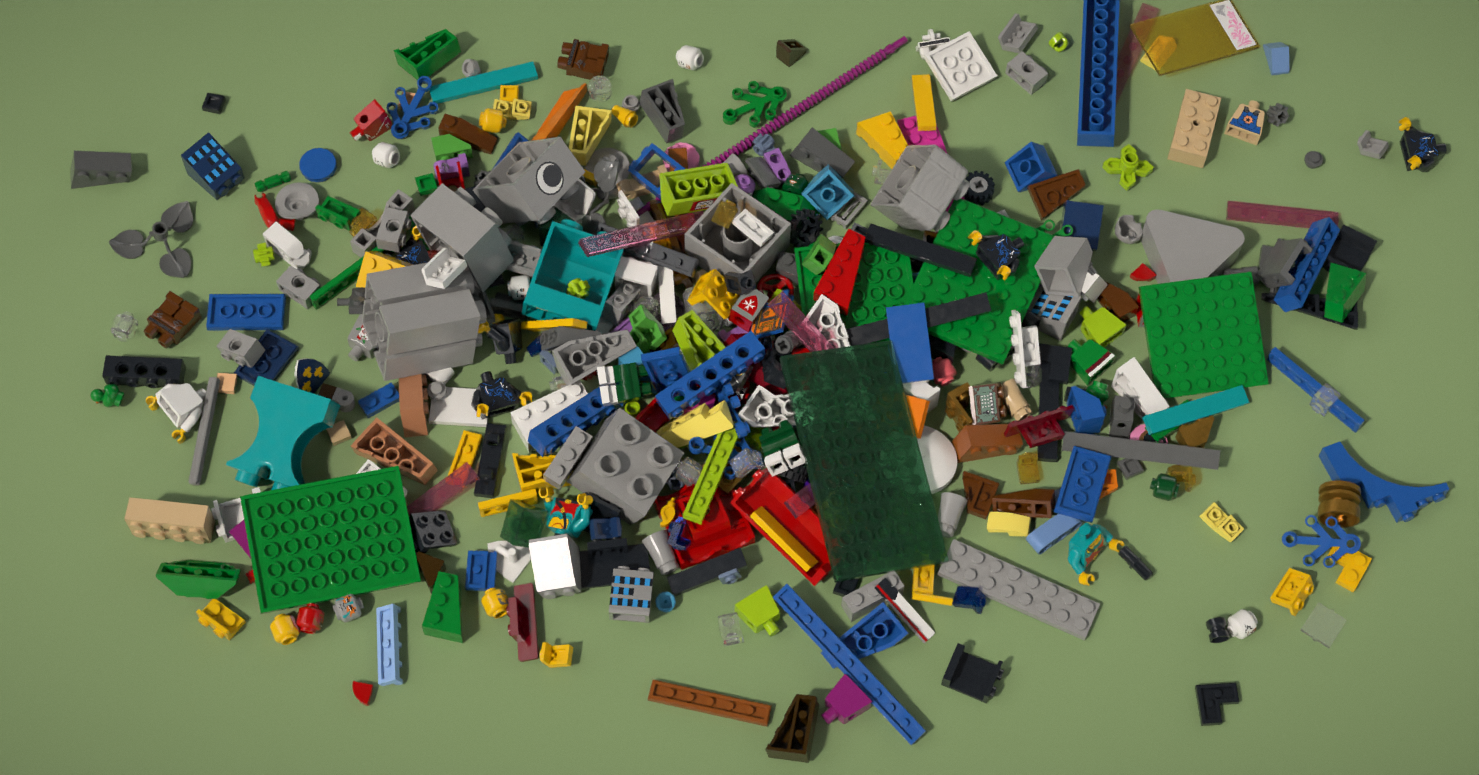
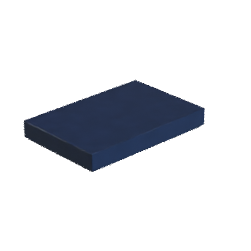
(272, 362)

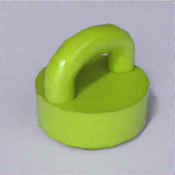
(1056, 40)

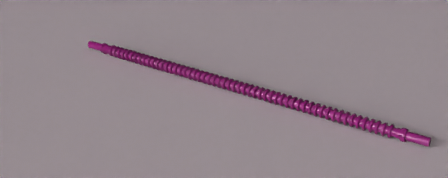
(810, 101)

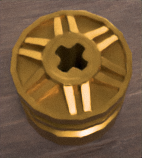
(1341, 501)

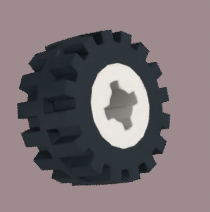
(984, 191)

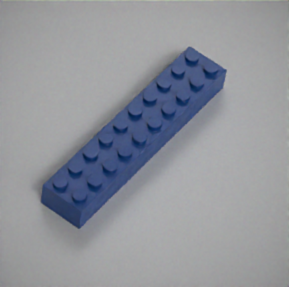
(1098, 73)

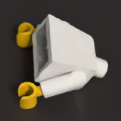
(180, 404)

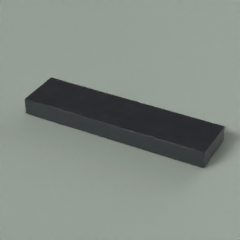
(706, 572)

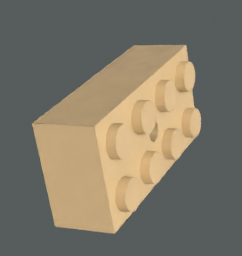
(1194, 128)
(170, 520)

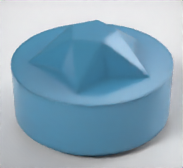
(665, 601)

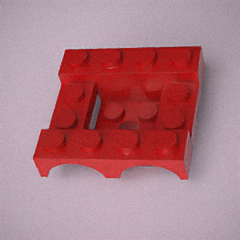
(719, 533)

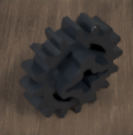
(804, 228)

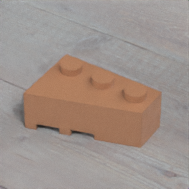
(413, 405)

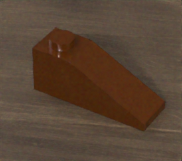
(467, 132)
(1118, 302)
(1030, 503)

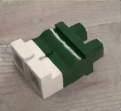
(629, 384)
(781, 447)

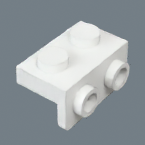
(442, 269)

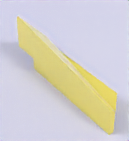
(697, 423)

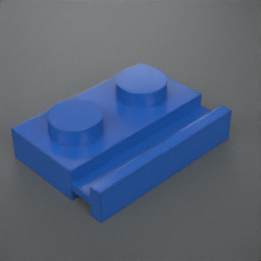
(481, 570)

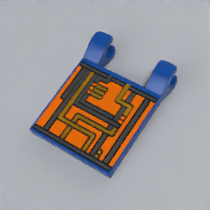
(768, 322)

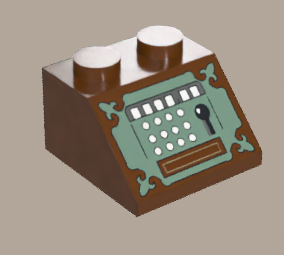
(987, 403)

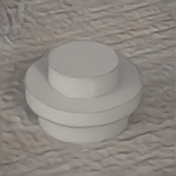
(631, 102)
(436, 390)

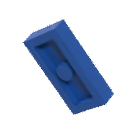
(379, 400)

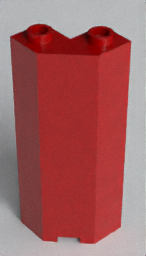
(806, 529)

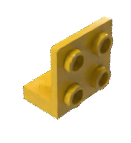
(713, 289)

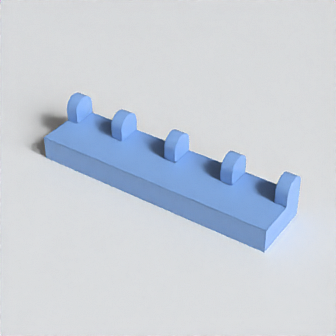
(388, 645)

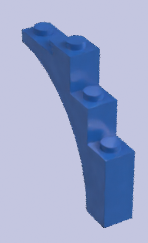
(1376, 492)

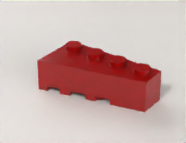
(842, 272)

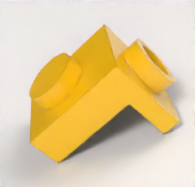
(556, 655)

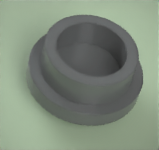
(1313, 159)

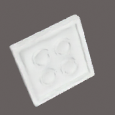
(960, 66)

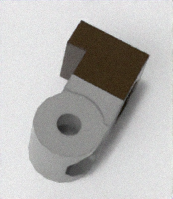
(339, 396)

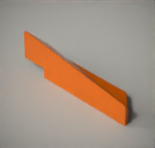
(561, 113)

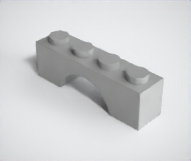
(366, 238)

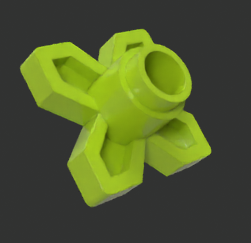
(1128, 167)

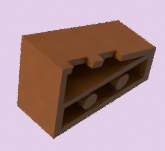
(984, 441)

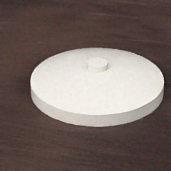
(938, 458)

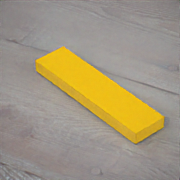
(923, 102)
(542, 325)
(784, 539)

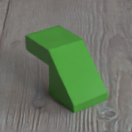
(648, 326)

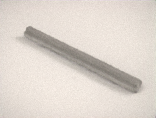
(204, 431)

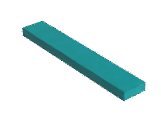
(483, 82)
(1195, 410)

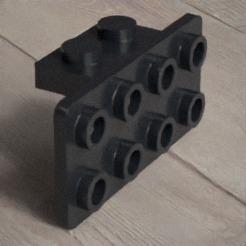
(604, 556)

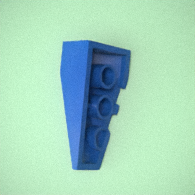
(873, 633)

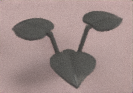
(606, 176)
(175, 263)

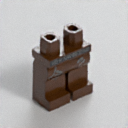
(584, 59)
(172, 320)

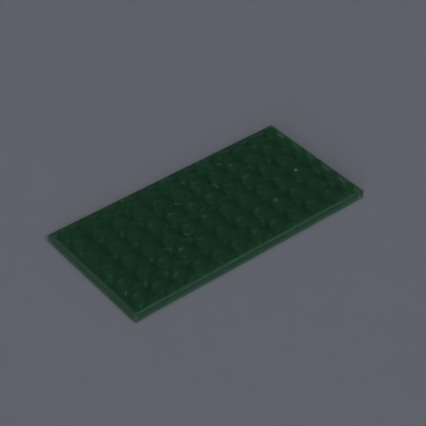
(863, 460)

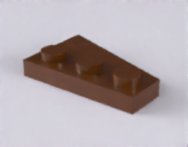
(1054, 192)

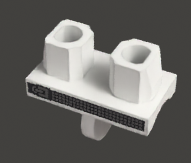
(933, 43)

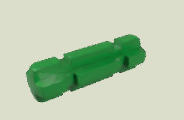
(272, 181)

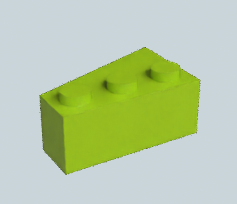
(696, 339)

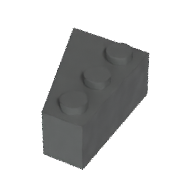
(663, 110)
(818, 152)
(99, 168)

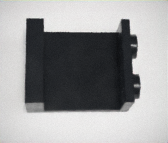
(1350, 249)
(972, 675)

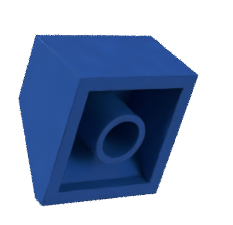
(1030, 166)
(1088, 411)

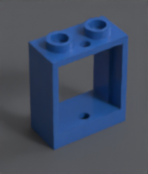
(645, 156)

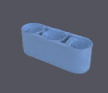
(1052, 532)

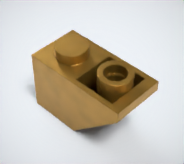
(1196, 433)

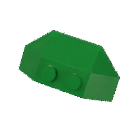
(782, 202)
(198, 578)

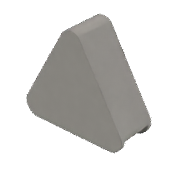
(1188, 246)

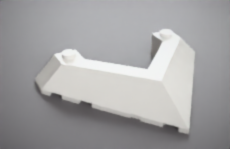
(768, 410)

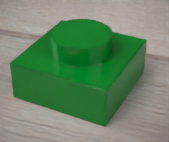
(426, 184)

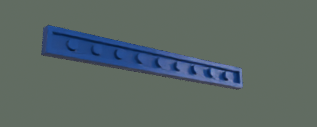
(849, 664)

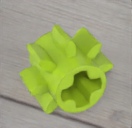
(263, 254)
(578, 288)

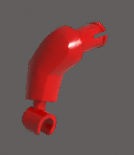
(269, 215)

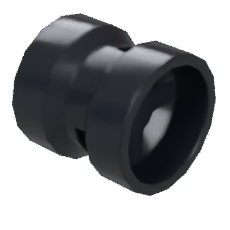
(1217, 630)

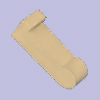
(633, 189)

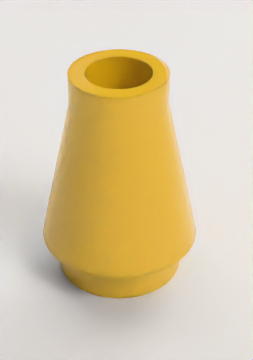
(625, 116)

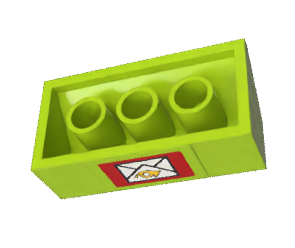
(694, 188)

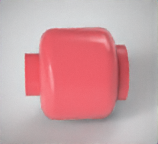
(943, 371)

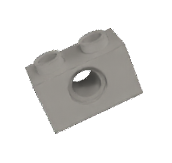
(1018, 71)
(391, 220)
(289, 283)
(620, 303)
(240, 348)

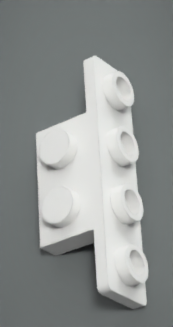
(1026, 347)

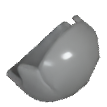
(1128, 230)

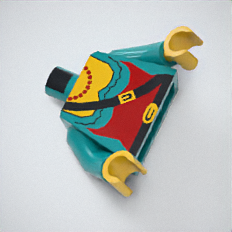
(567, 515)
(1087, 546)

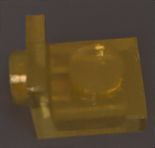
(725, 213)
(1028, 468)

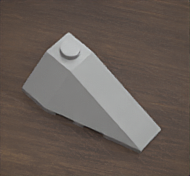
(583, 356)

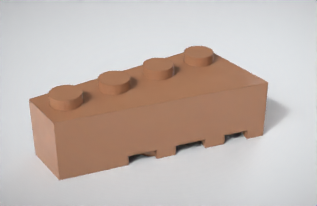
(389, 450)

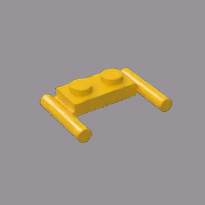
(923, 586)

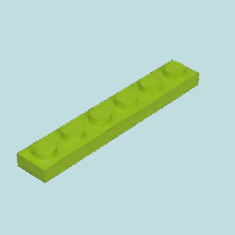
(710, 476)

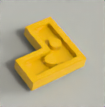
(1353, 570)

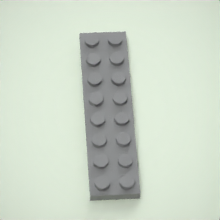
(1019, 589)

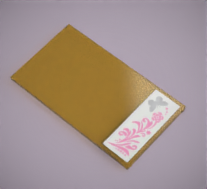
(1194, 36)

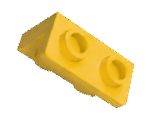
(1293, 590)
(221, 619)

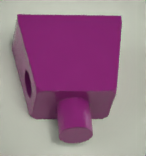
(845, 702)

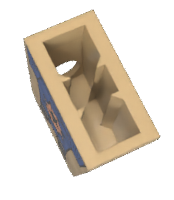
(1246, 123)

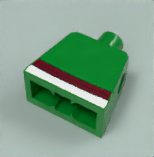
(1090, 359)

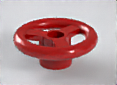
(772, 288)

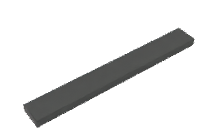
(1143, 450)

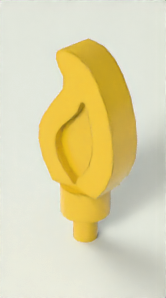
(668, 513)

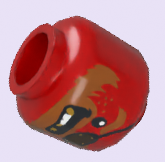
(310, 618)

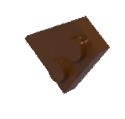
(978, 494)

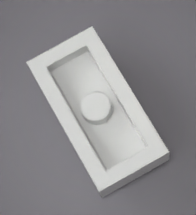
(752, 227)

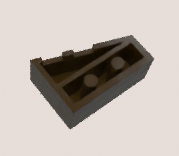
(796, 733)

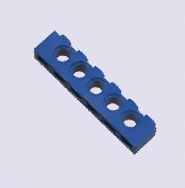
(1307, 266)
(747, 343)
(579, 414)

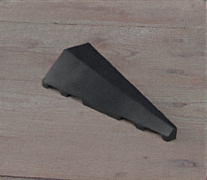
(1315, 307)

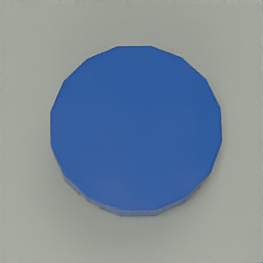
(318, 165)

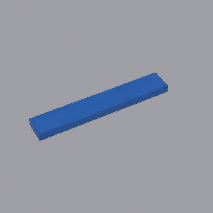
(1311, 386)

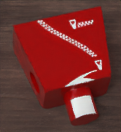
(371, 122)

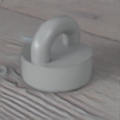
(470, 68)

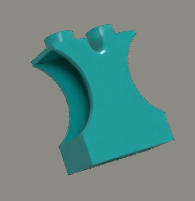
(286, 426)

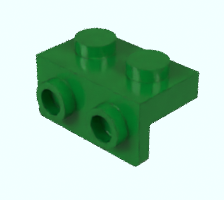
(337, 213)

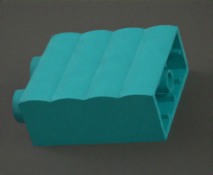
(560, 264)

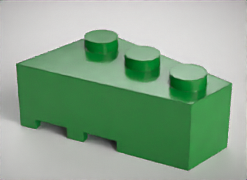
(428, 55)
(1343, 291)
(444, 609)

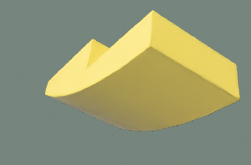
(513, 110)
(1008, 522)
(1221, 523)

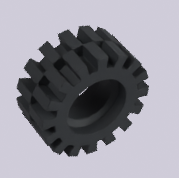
(798, 473)

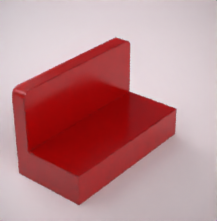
(653, 416)

